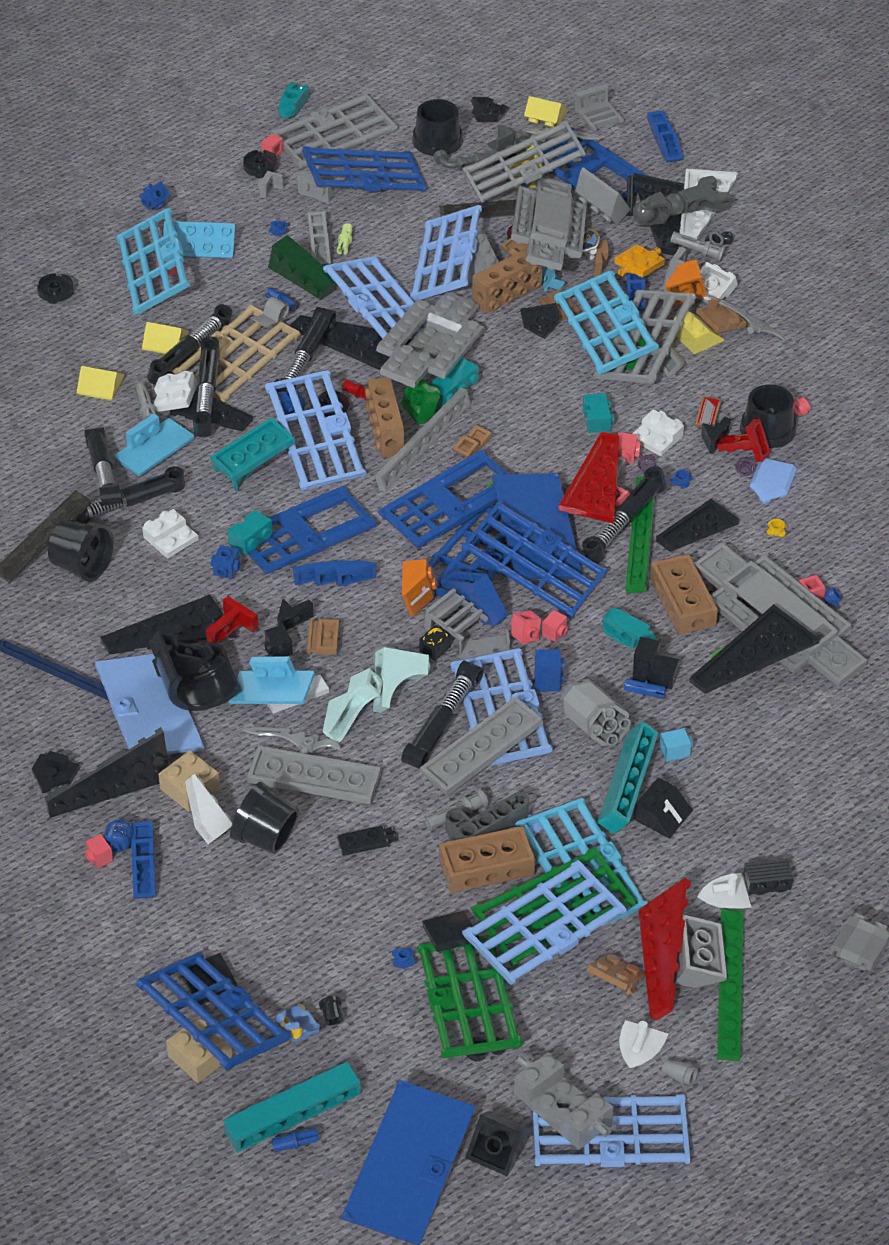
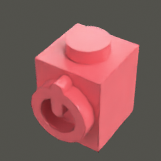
(629, 447)
(525, 626)

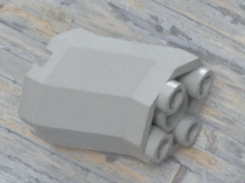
(595, 712)
(861, 942)

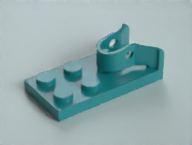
(251, 450)

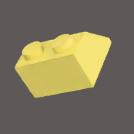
(545, 111)
(697, 334)

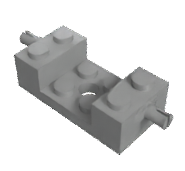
(544, 1087)

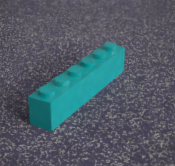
(628, 777)
(291, 1107)

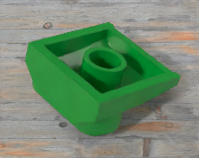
(421, 401)

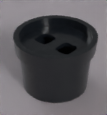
(437, 127)
(775, 410)
(81, 548)
(264, 819)

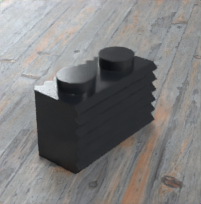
(768, 876)

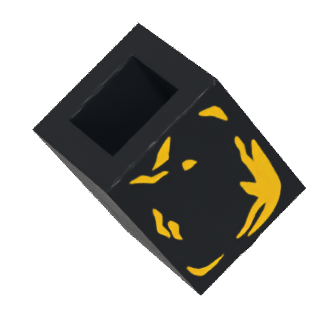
(435, 642)

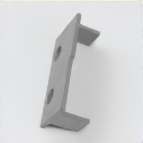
(483, 646)

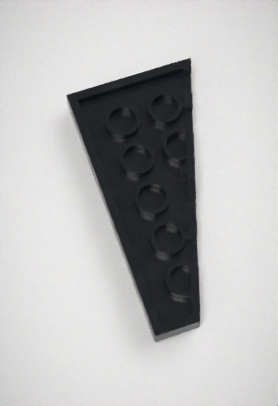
(349, 339)
(762, 643)
(114, 777)

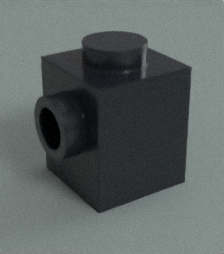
(278, 642)

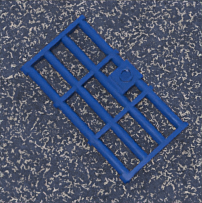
(367, 179)
(544, 548)
(456, 563)
(228, 1002)

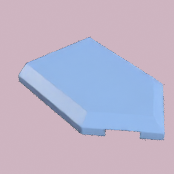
(772, 479)

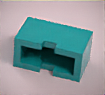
(597, 410)
(250, 533)

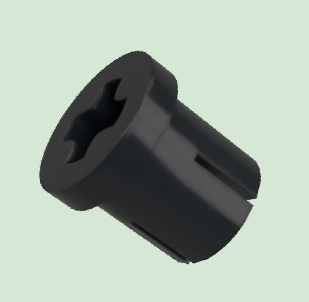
(331, 1010)

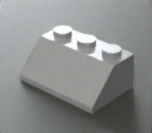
(601, 197)
(482, 258)
(701, 954)

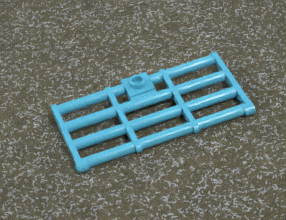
(166, 248)
(618, 316)
(606, 850)

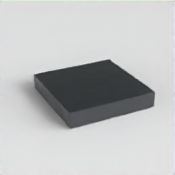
(446, 930)
(218, 963)

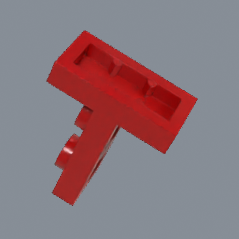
(754, 439)
(234, 617)

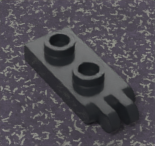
(366, 839)

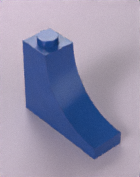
(478, 590)

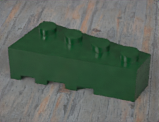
(300, 268)

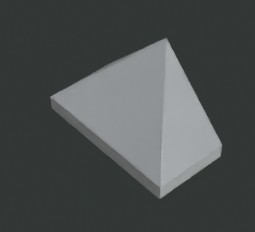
(671, 362)

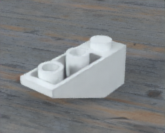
(206, 813)

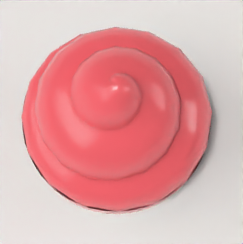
(801, 406)

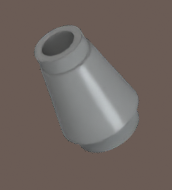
(681, 1072)

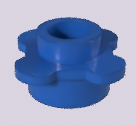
(278, 228)
(681, 478)
(832, 596)
(406, 962)

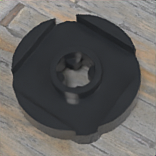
(259, 163)
(62, 290)

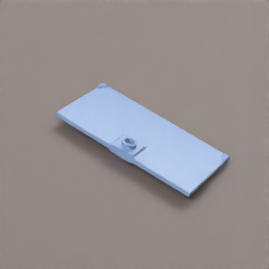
(144, 706)

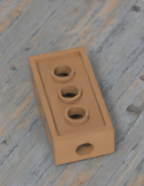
(505, 282)
(384, 416)
(667, 580)
(486, 859)

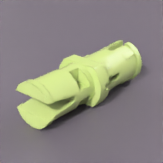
(344, 238)

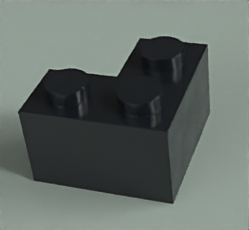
(653, 667)

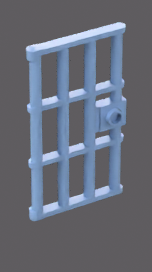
(461, 253)
(366, 300)
(330, 427)
(528, 697)
(556, 933)
(613, 1145)

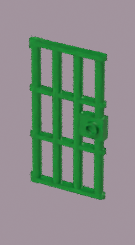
(529, 908)
(451, 997)

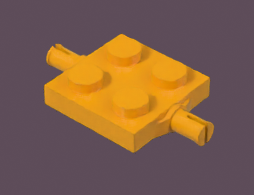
(639, 261)

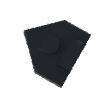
(486, 110)
(540, 319)
(54, 770)

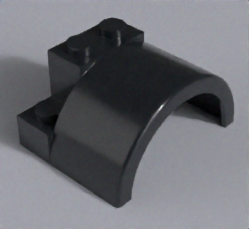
(179, 668)

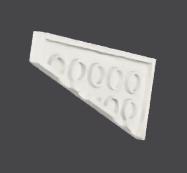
(695, 222)

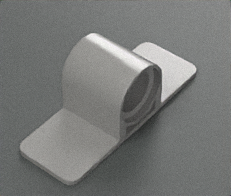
(274, 312)

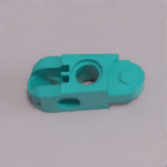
(293, 100)
(625, 628)

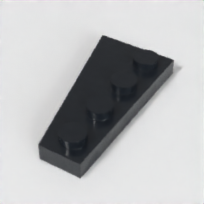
(221, 414)
(698, 524)

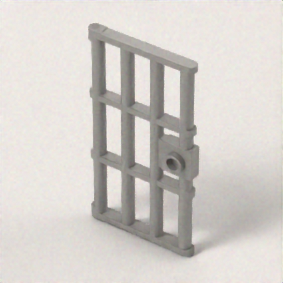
(325, 121)
(528, 170)
(634, 334)

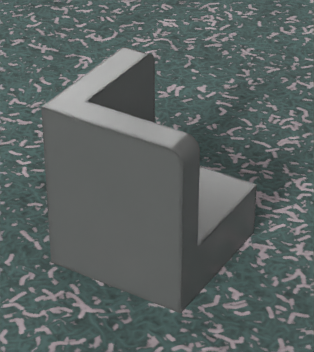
(504, 139)

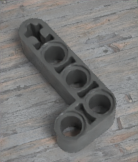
(494, 819)

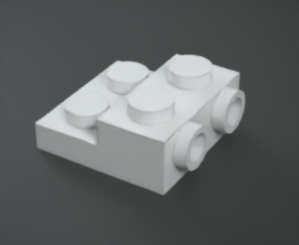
(717, 282)
(174, 391)
(659, 432)
(169, 533)

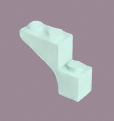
(345, 708)

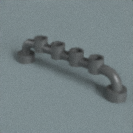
(442, 157)

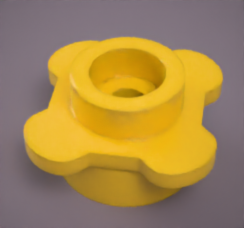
(776, 528)

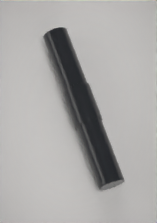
(630, 194)

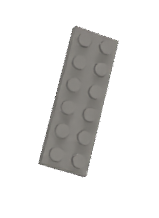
(481, 746)
(314, 774)

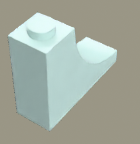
(393, 668)

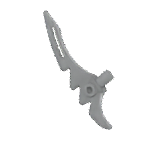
(586, 136)
(755, 324)
(304, 744)

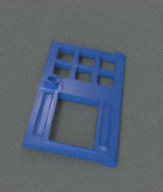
(593, 162)
(447, 503)
(302, 534)

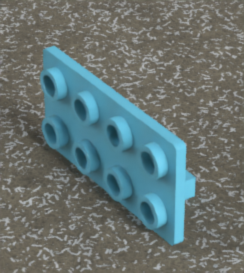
(205, 239)
(151, 444)
(273, 682)

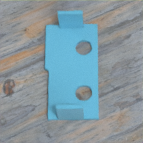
(551, 281)

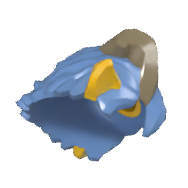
(297, 1023)

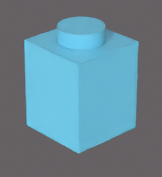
(675, 744)

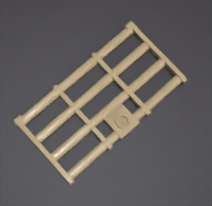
(228, 346)

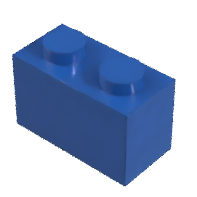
(548, 670)

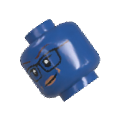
(118, 835)

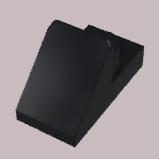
(712, 435)
(295, 615)

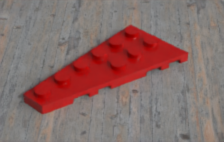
(594, 486)
(661, 941)

